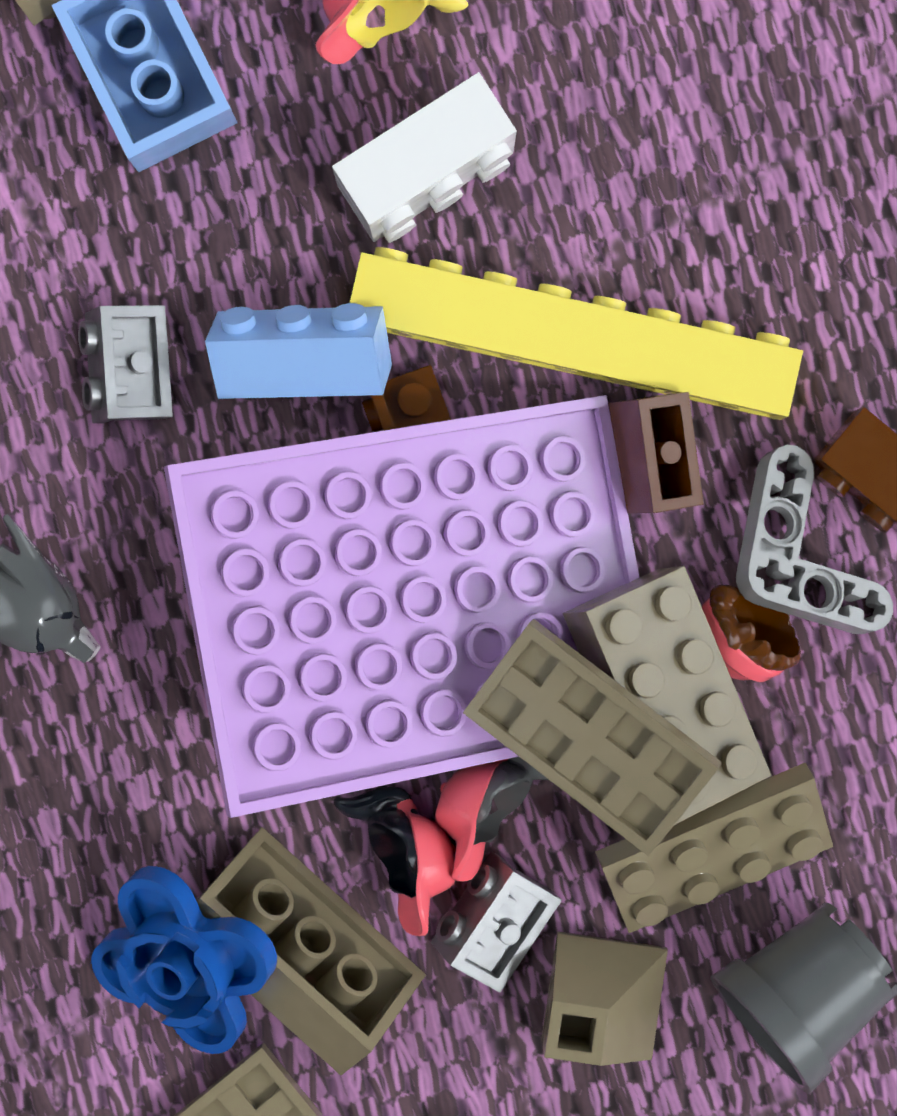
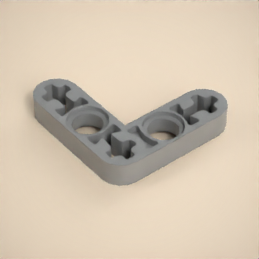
(782, 555)

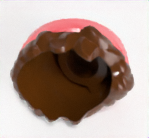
(750, 637)

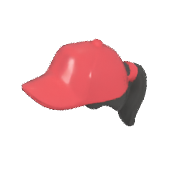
(467, 804)

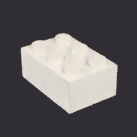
(427, 159)

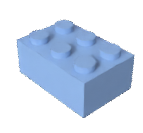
(146, 75)

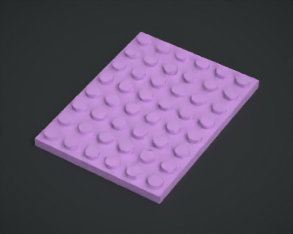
(377, 584)

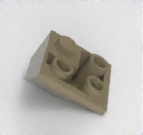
(603, 1000)

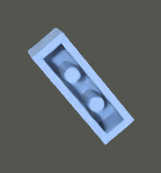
(299, 352)

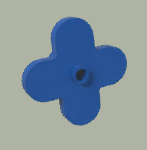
(183, 960)

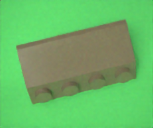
(334, 972)

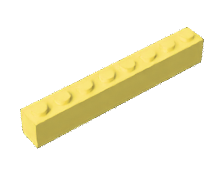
(579, 336)

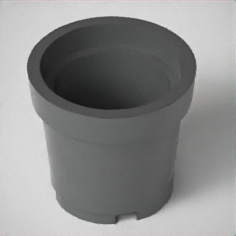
(808, 994)

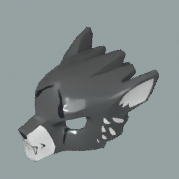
(39, 603)

